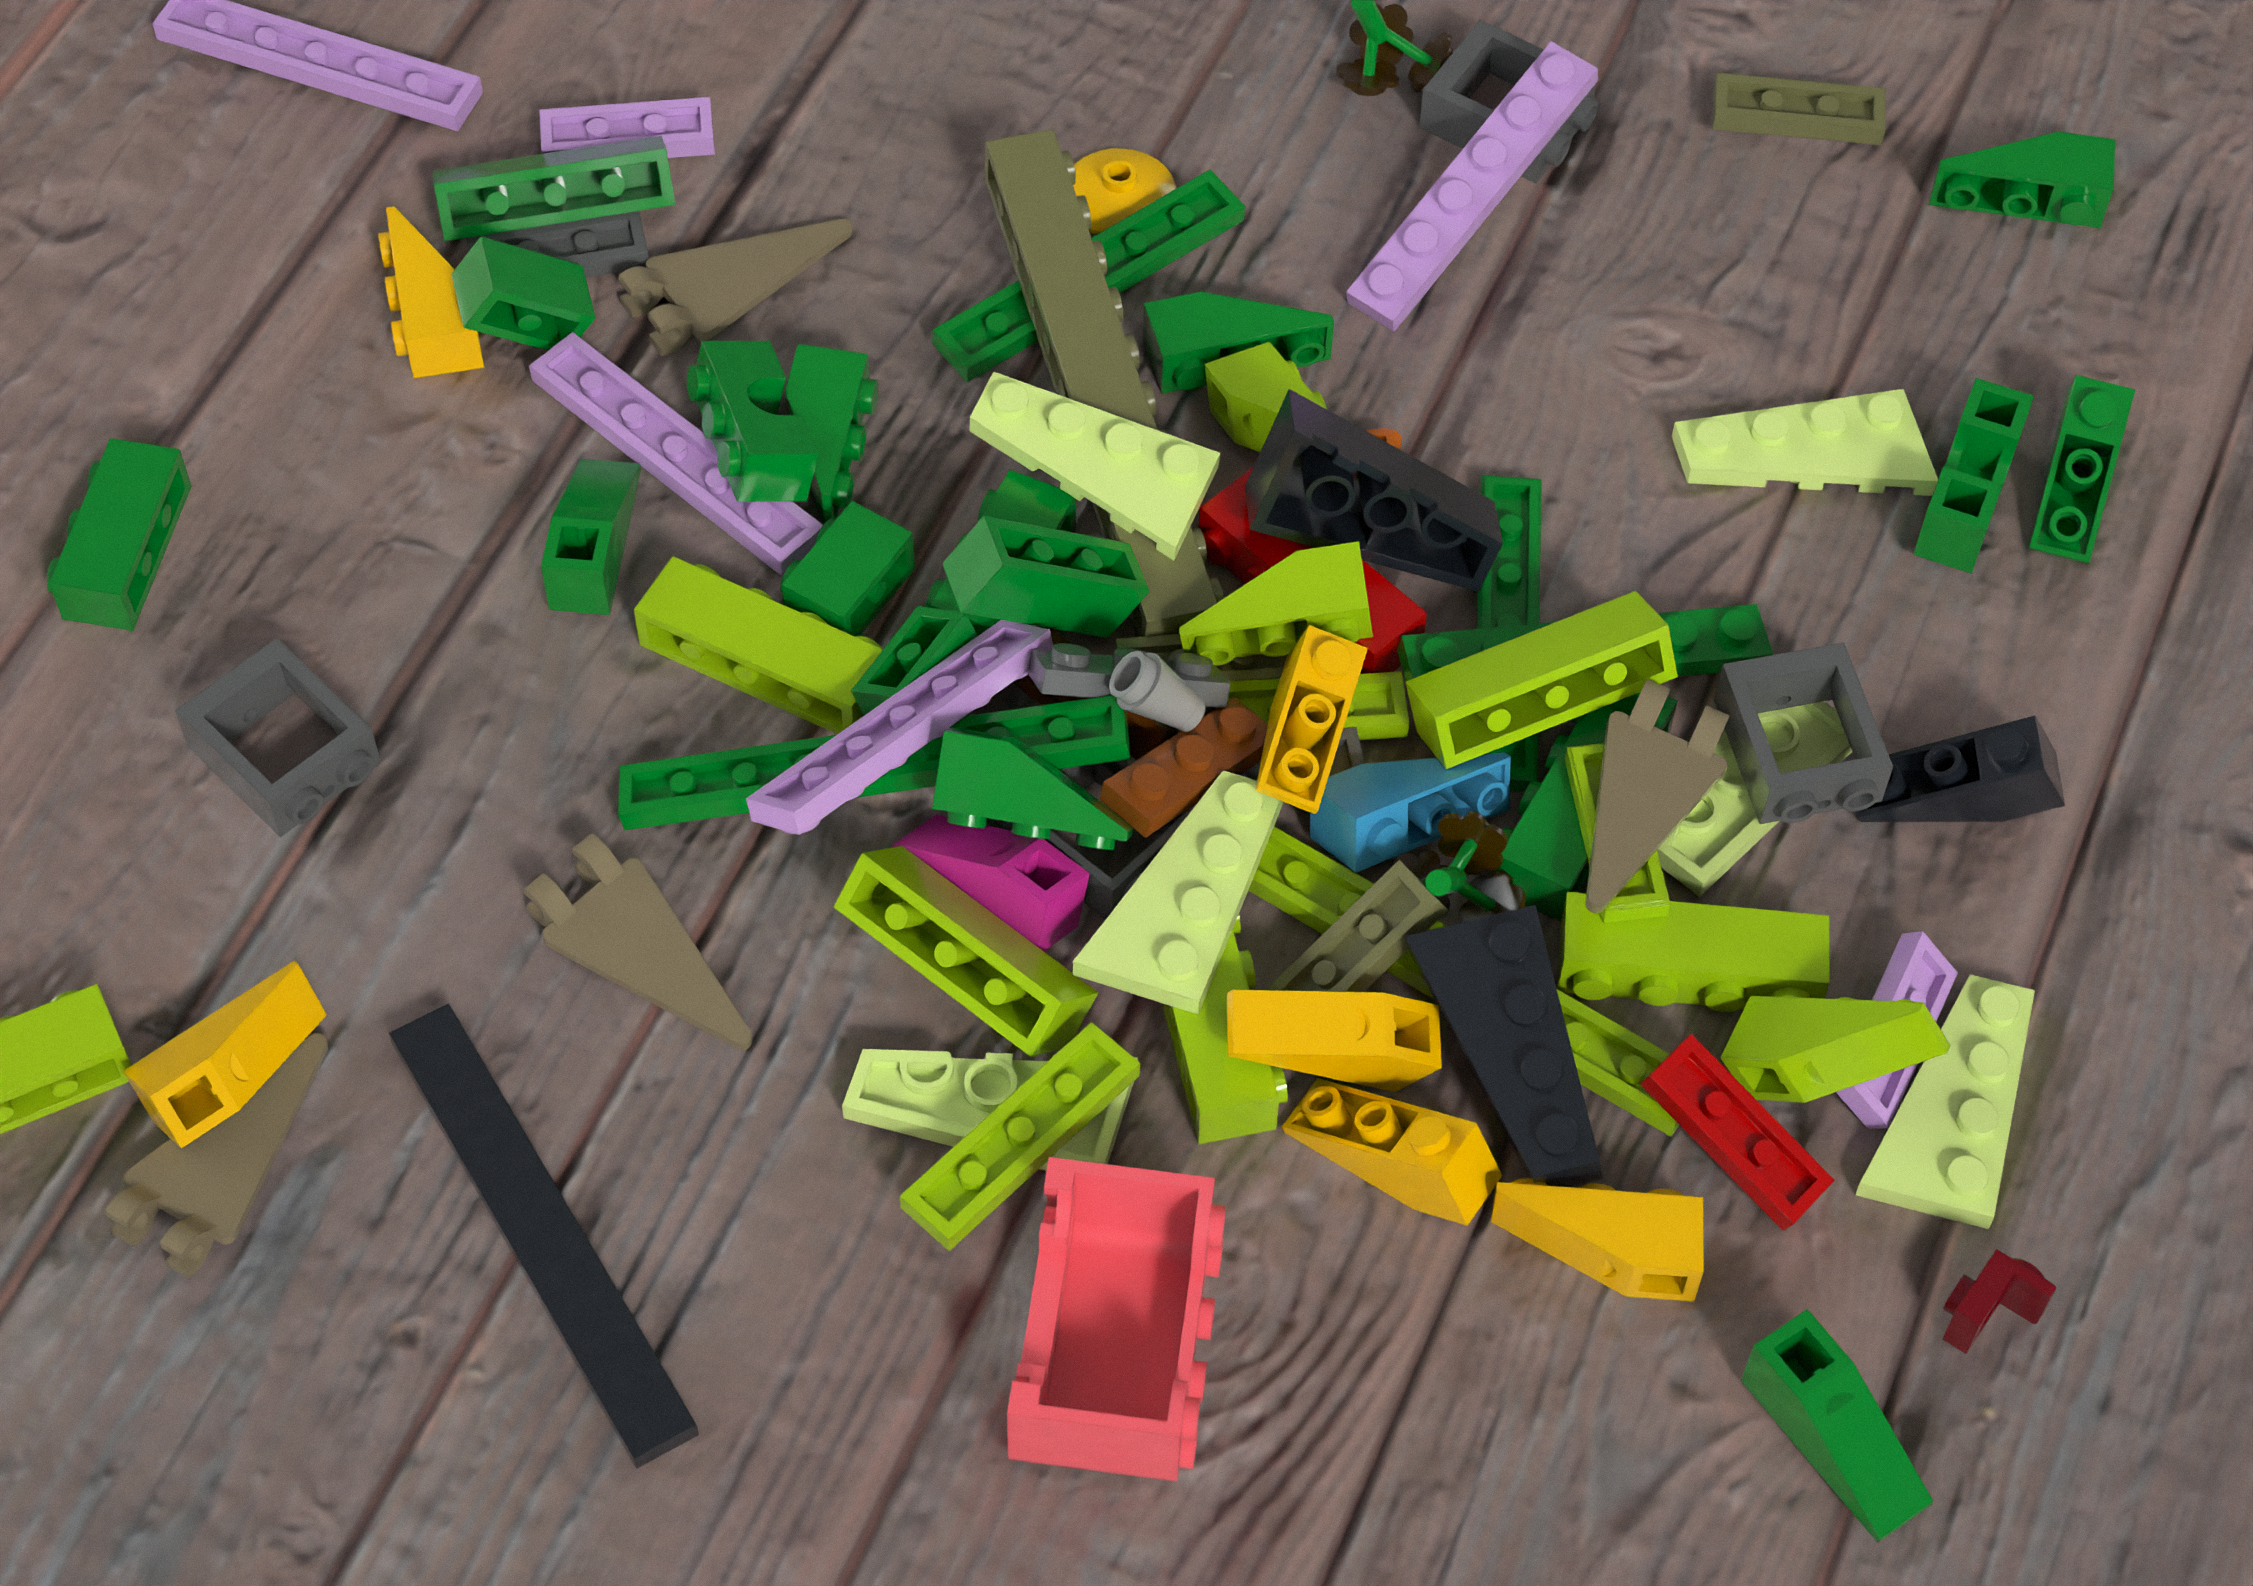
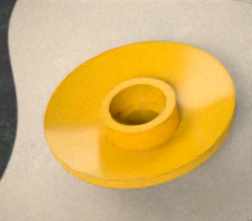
(1119, 184)

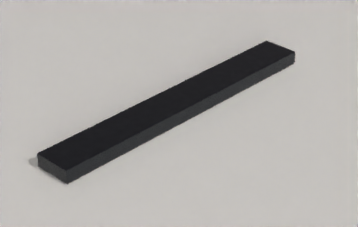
(544, 1237)

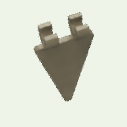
(721, 281)
(1646, 789)
(634, 940)
(219, 1173)

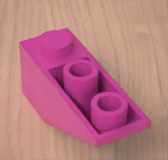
(1007, 873)

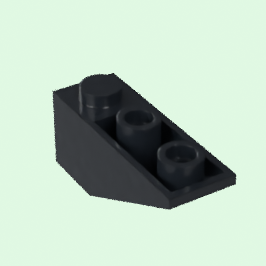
(1973, 778)

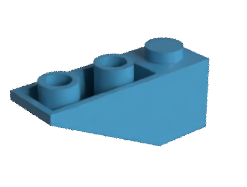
(1397, 805)

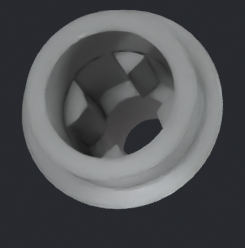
(1155, 691)

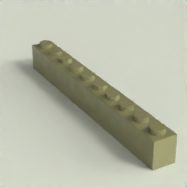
(1085, 342)

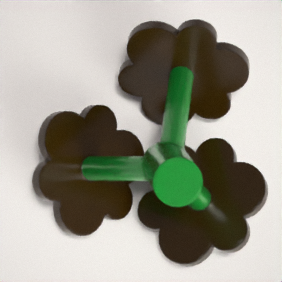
(1386, 37)
(1473, 847)

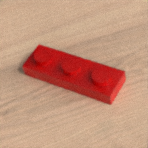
(1737, 1132)

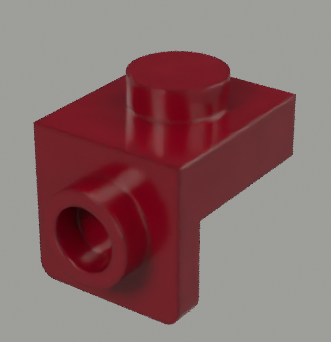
(2004, 1282)

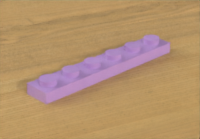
(321, 59)
(1472, 186)
(669, 450)
(897, 728)

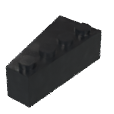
(1340, 485)
(1510, 1025)

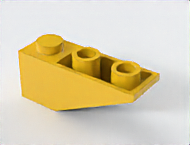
(428, 304)
(1308, 717)
(1337, 1035)
(226, 1056)
(1402, 1149)
(1620, 1238)

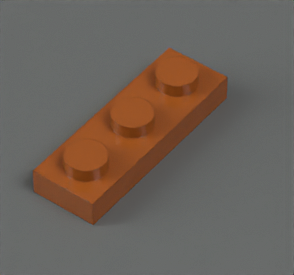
(1185, 767)

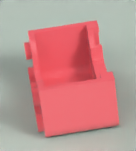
(1117, 1321)

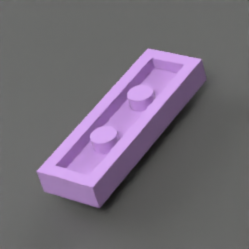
(682, 123)
(1915, 974)

